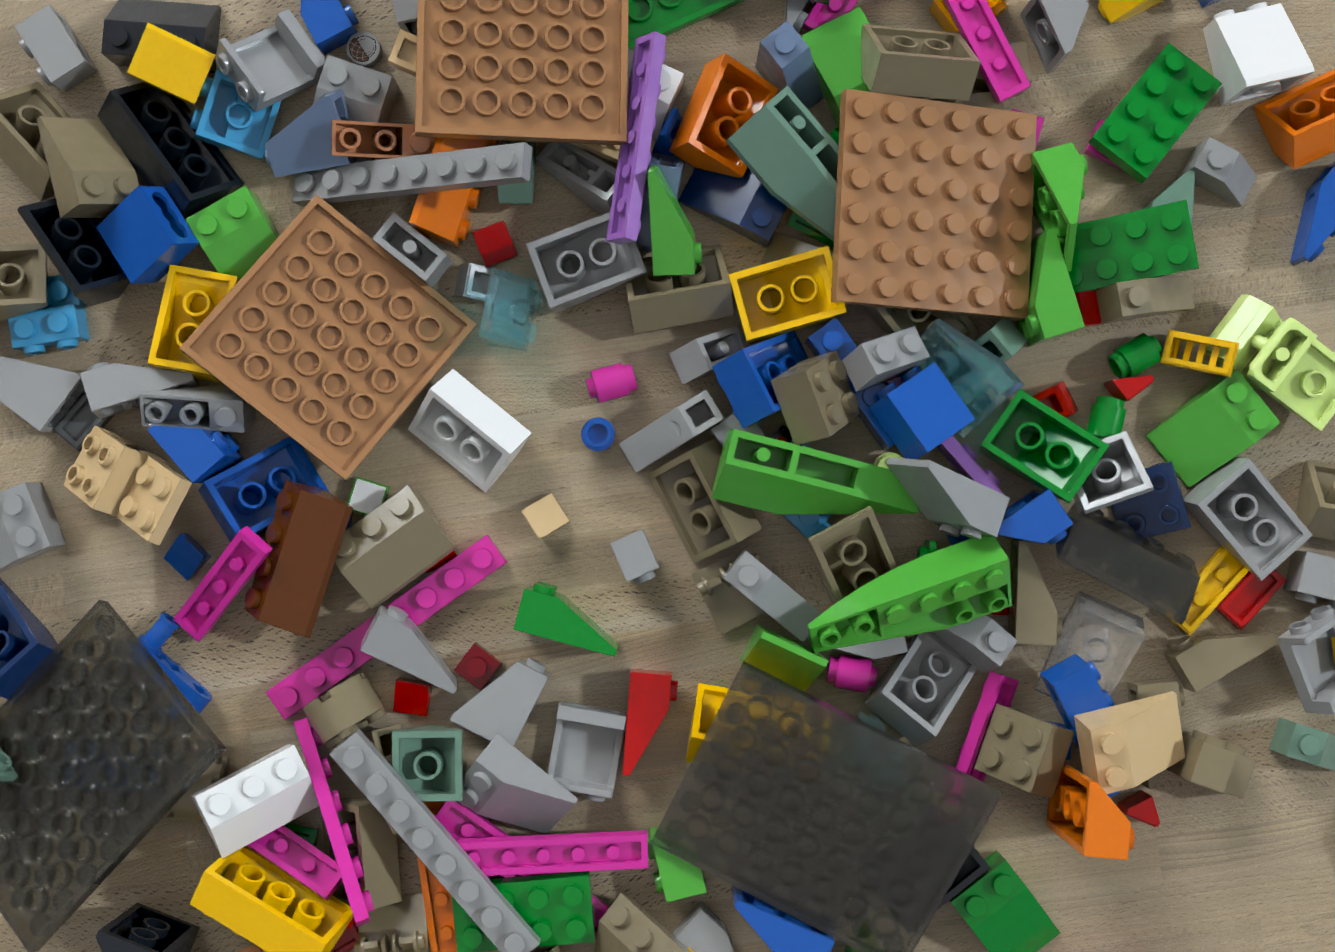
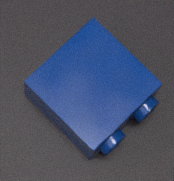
(147, 234)
(921, 411)

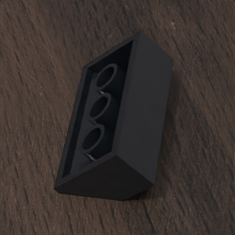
(161, 146)

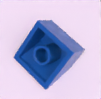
(198, 451)
(1035, 519)

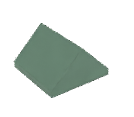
(430, 761)

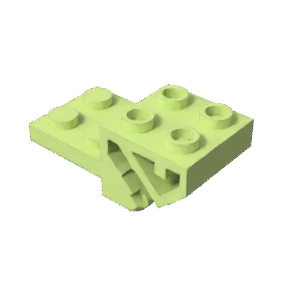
(1280, 359)

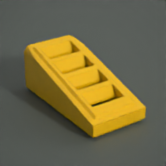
(1172, 347)

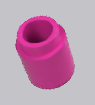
(611, 382)
(851, 673)

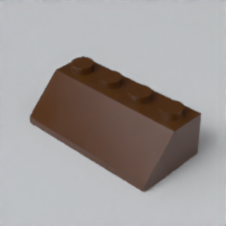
(304, 551)

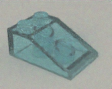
(973, 371)

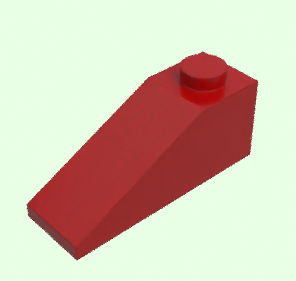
(647, 706)

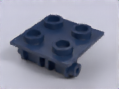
(1156, 510)

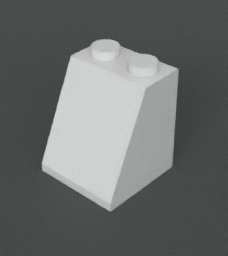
(1255, 53)

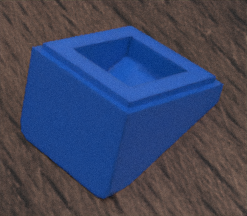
(668, 133)
(187, 556)

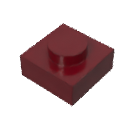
(478, 666)

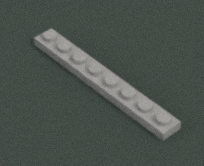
(416, 174)
(434, 845)

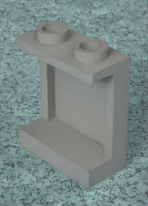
(271, 62)
(1311, 659)
(587, 749)

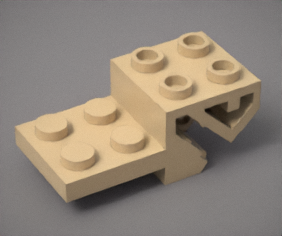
(127, 483)

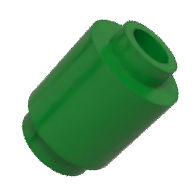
(1135, 356)
(1106, 417)

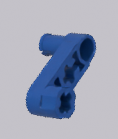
(189, 687)

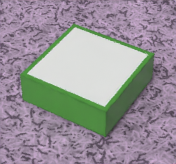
(367, 495)

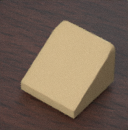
(545, 516)

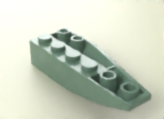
(792, 158)

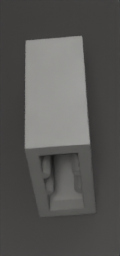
(38, 392)
(505, 702)

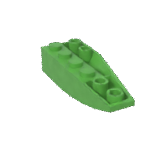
(803, 480)
(920, 597)

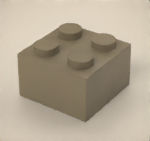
(815, 398)
(1024, 750)

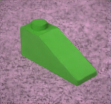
(671, 232)

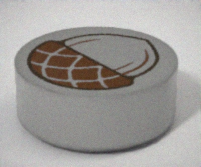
(364, 49)

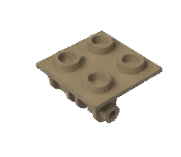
(725, 602)
(395, 928)

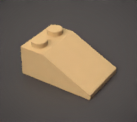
(1130, 741)

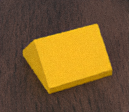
(170, 64)

